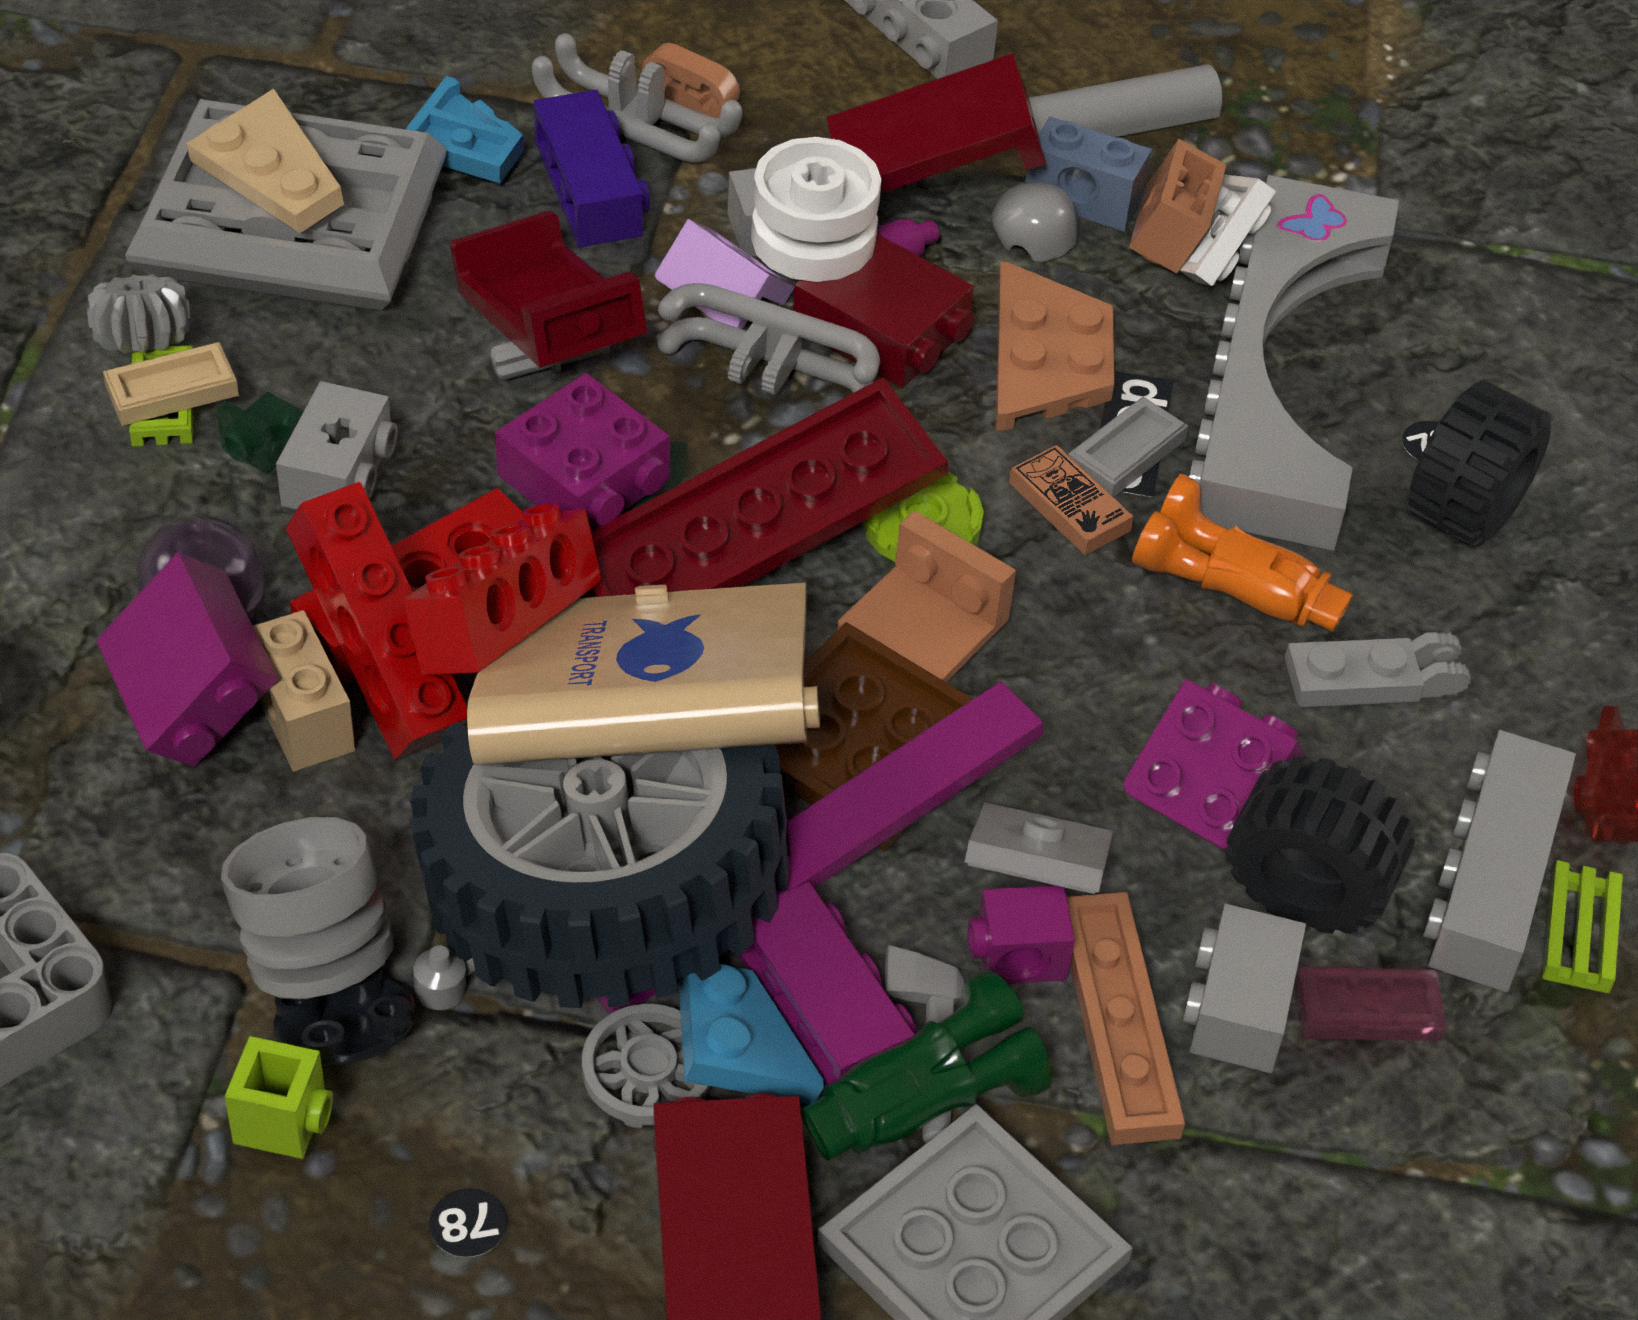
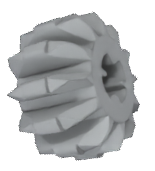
(138, 313)

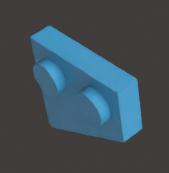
(470, 132)
(740, 1038)

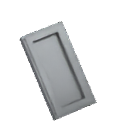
(1129, 445)

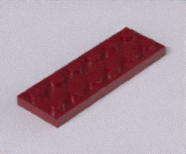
(772, 499)

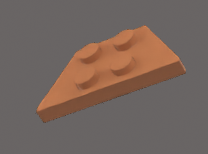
(1050, 347)

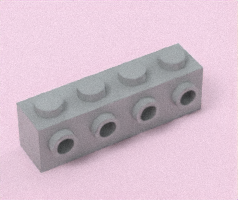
(1501, 862)

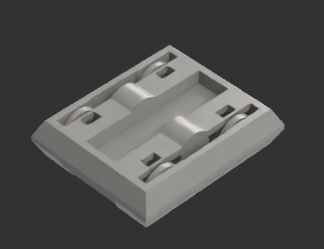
(349, 258)

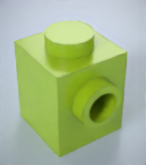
(277, 1098)

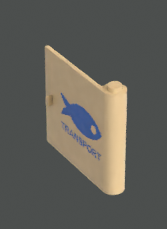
(650, 677)

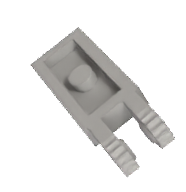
(1376, 670)

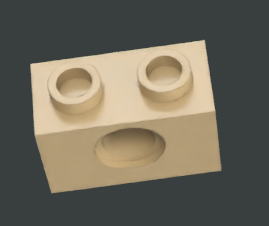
(307, 701)

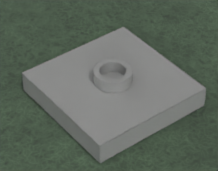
(1039, 848)

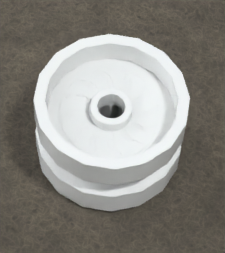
(815, 209)

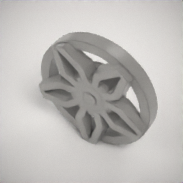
(645, 1063)

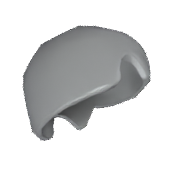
(1036, 218)

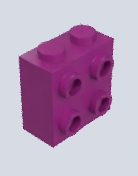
(584, 452)

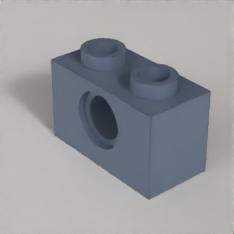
(1096, 171)

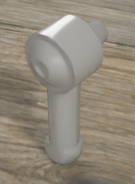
(440, 978)

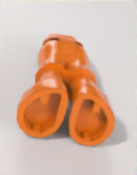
(1237, 563)

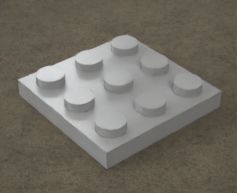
(973, 1233)

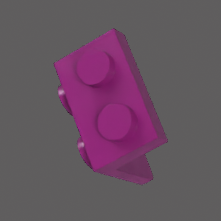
(1207, 760)

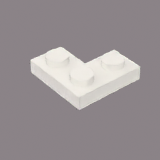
(1238, 211)

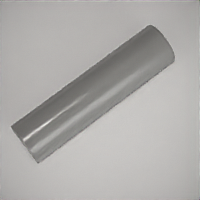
(1137, 102)

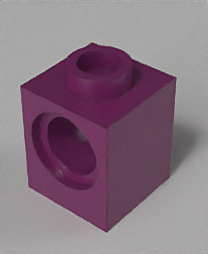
(1023, 934)

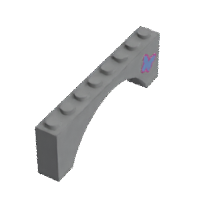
(1258, 460)

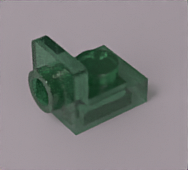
(259, 431)

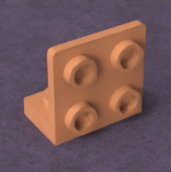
(937, 599)

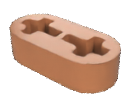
(694, 79)

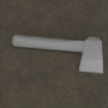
(925, 981)

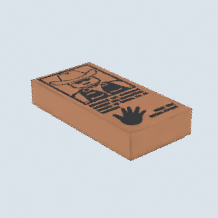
(1071, 500)

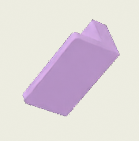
(712, 259)

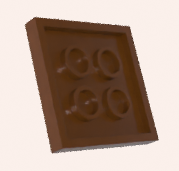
(866, 711)

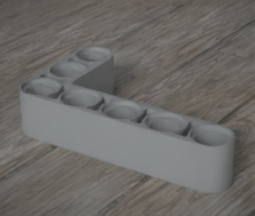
(45, 962)

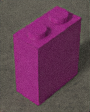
(186, 660)

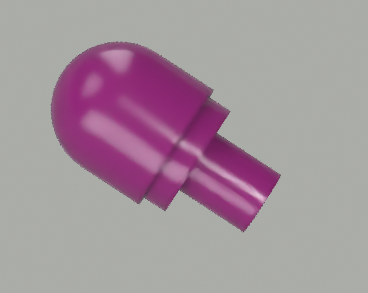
(910, 234)

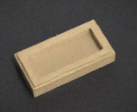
(170, 383)

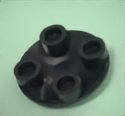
(348, 1023)

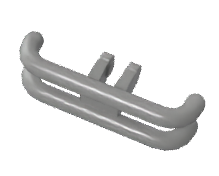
(639, 106)
(772, 337)

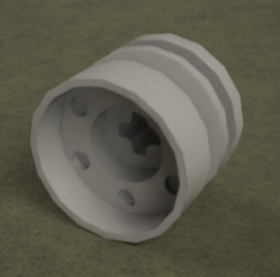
(308, 907)

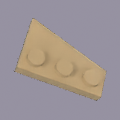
(269, 162)

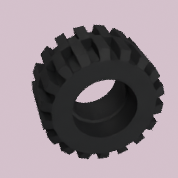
(1479, 463)
(1320, 845)

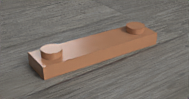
(1122, 1022)

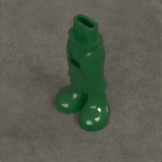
(927, 1075)

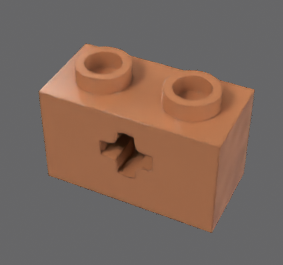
(1177, 206)

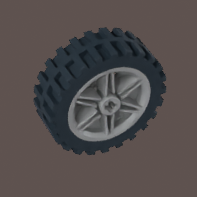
(600, 865)

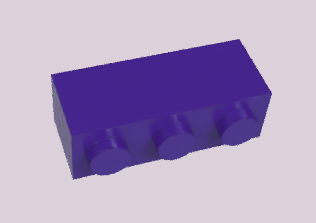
(590, 168)

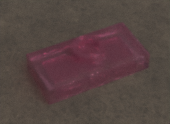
(1370, 1004)

